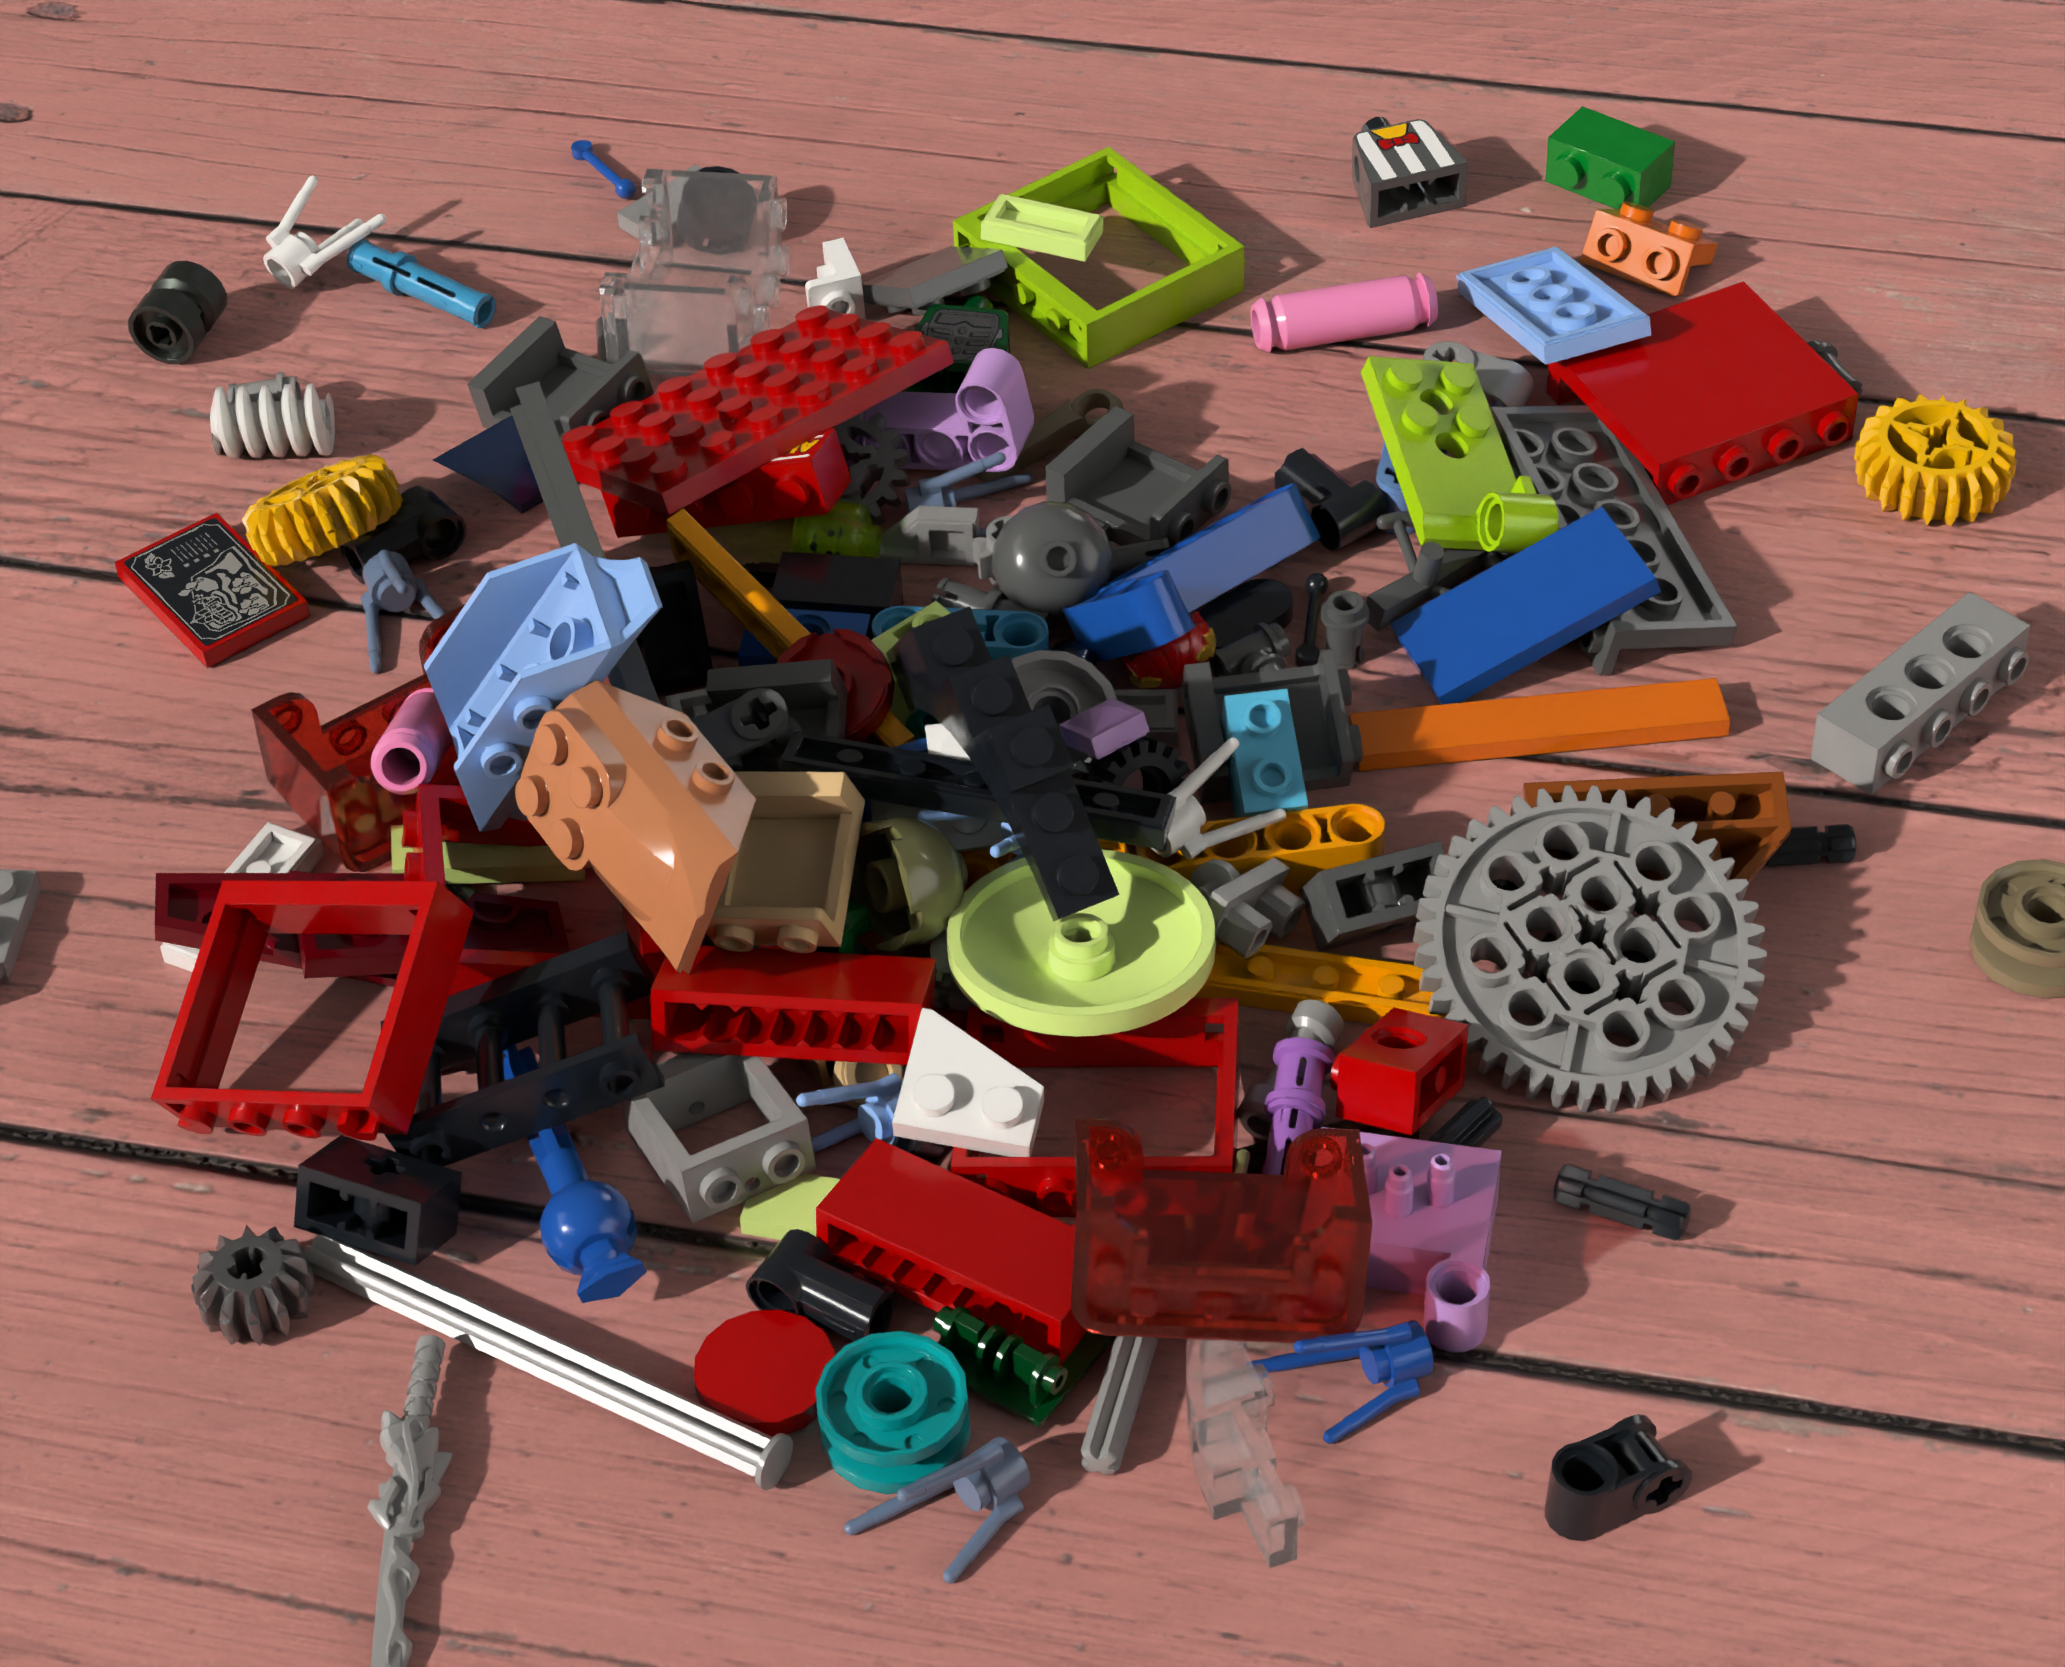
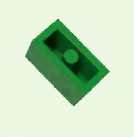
(1609, 160)

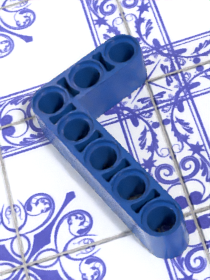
(1155, 598)

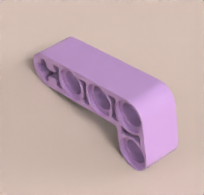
(954, 429)

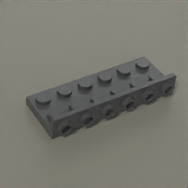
(1589, 468)

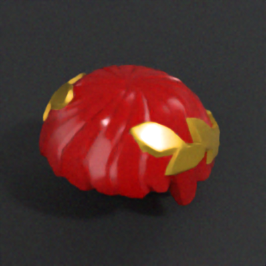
(1165, 664)

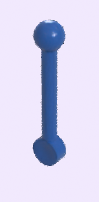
(583, 150)

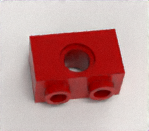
(1400, 1071)

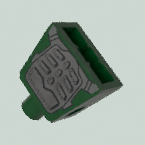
(967, 331)

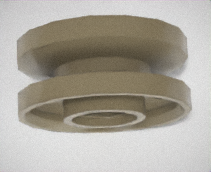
(2022, 928)

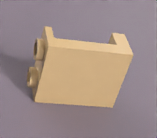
(792, 864)

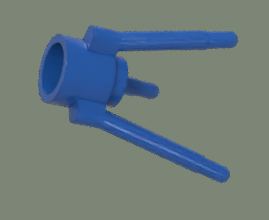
(1387, 1355)

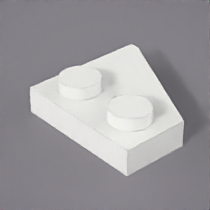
(965, 1094)

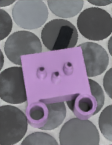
(1436, 1221)

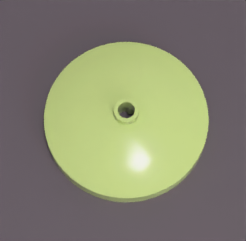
(1092, 969)

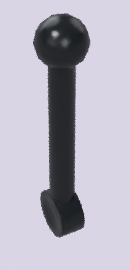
(1308, 653)

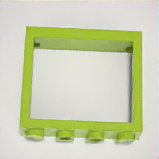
(1070, 322)

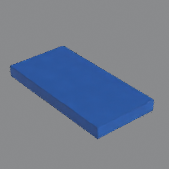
(1524, 607)

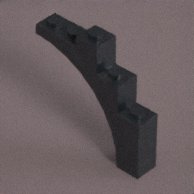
(1016, 751)

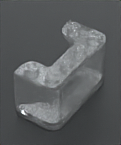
(701, 270)

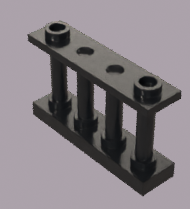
(515, 1009)

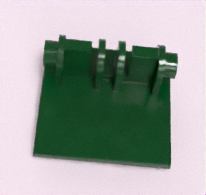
(1009, 1370)

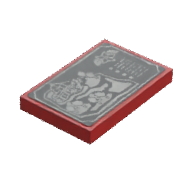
(212, 590)

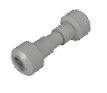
(1309, 1020)

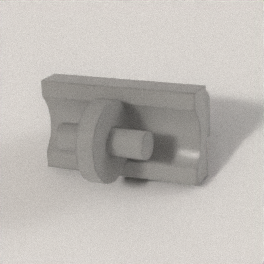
(1248, 904)

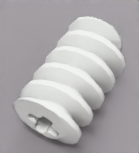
(272, 423)

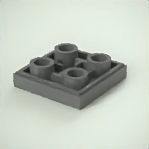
(934, 277)

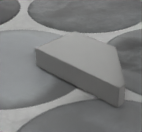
(933, 536)

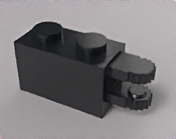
(832, 582)

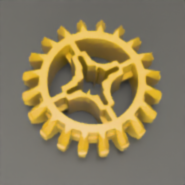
(1935, 459)
(322, 510)

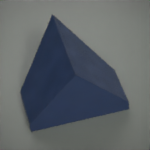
(498, 463)

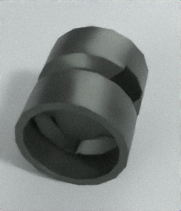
(177, 312)

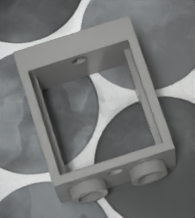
(716, 1177)

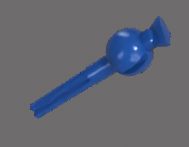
(586, 1220)

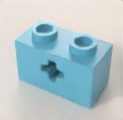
(1267, 763)

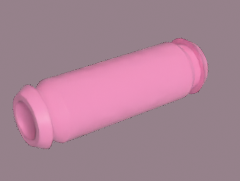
(1344, 312)
(412, 744)

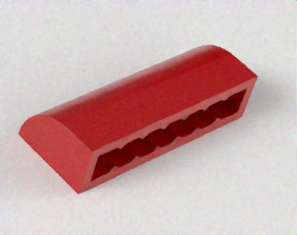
(792, 1005)
(953, 1245)

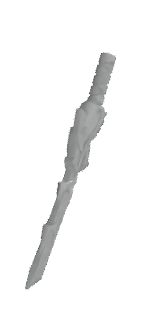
(405, 1499)

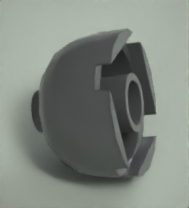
(1051, 557)

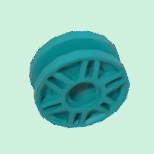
(884, 1376)

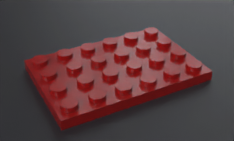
(749, 407)

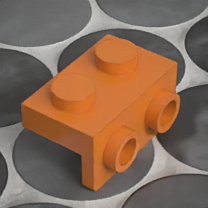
(1646, 250)

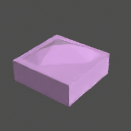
(1104, 728)

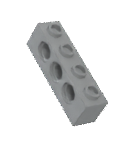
(1921, 693)

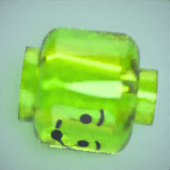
(841, 532)

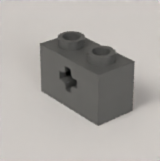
(1368, 896)

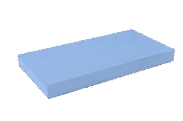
(1553, 305)

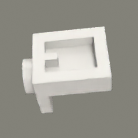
(837, 282)

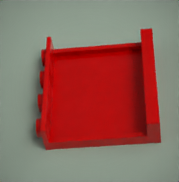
(1712, 393)

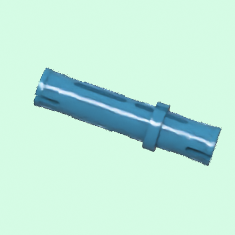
(381, 265)

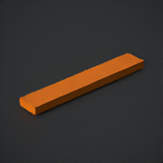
(1541, 724)

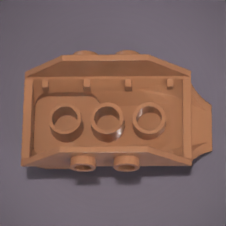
(642, 805)

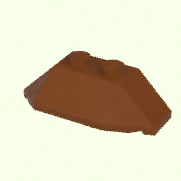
(1739, 810)

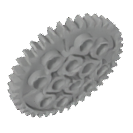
(1703, 971)

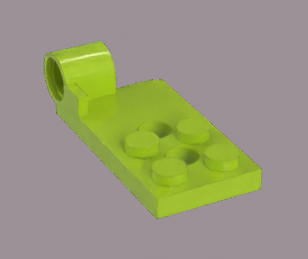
(1460, 499)

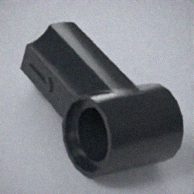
(1337, 507)
(419, 527)
(808, 1281)

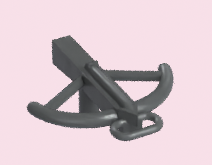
(1427, 576)

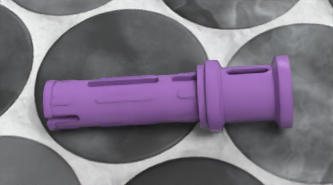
(1294, 1107)

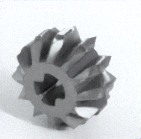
(253, 1285)

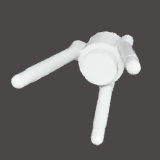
(298, 255)
(1190, 815)

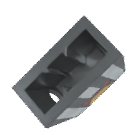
(1406, 171)

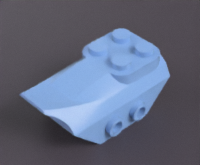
(524, 648)

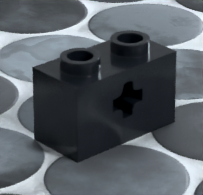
(377, 1199)

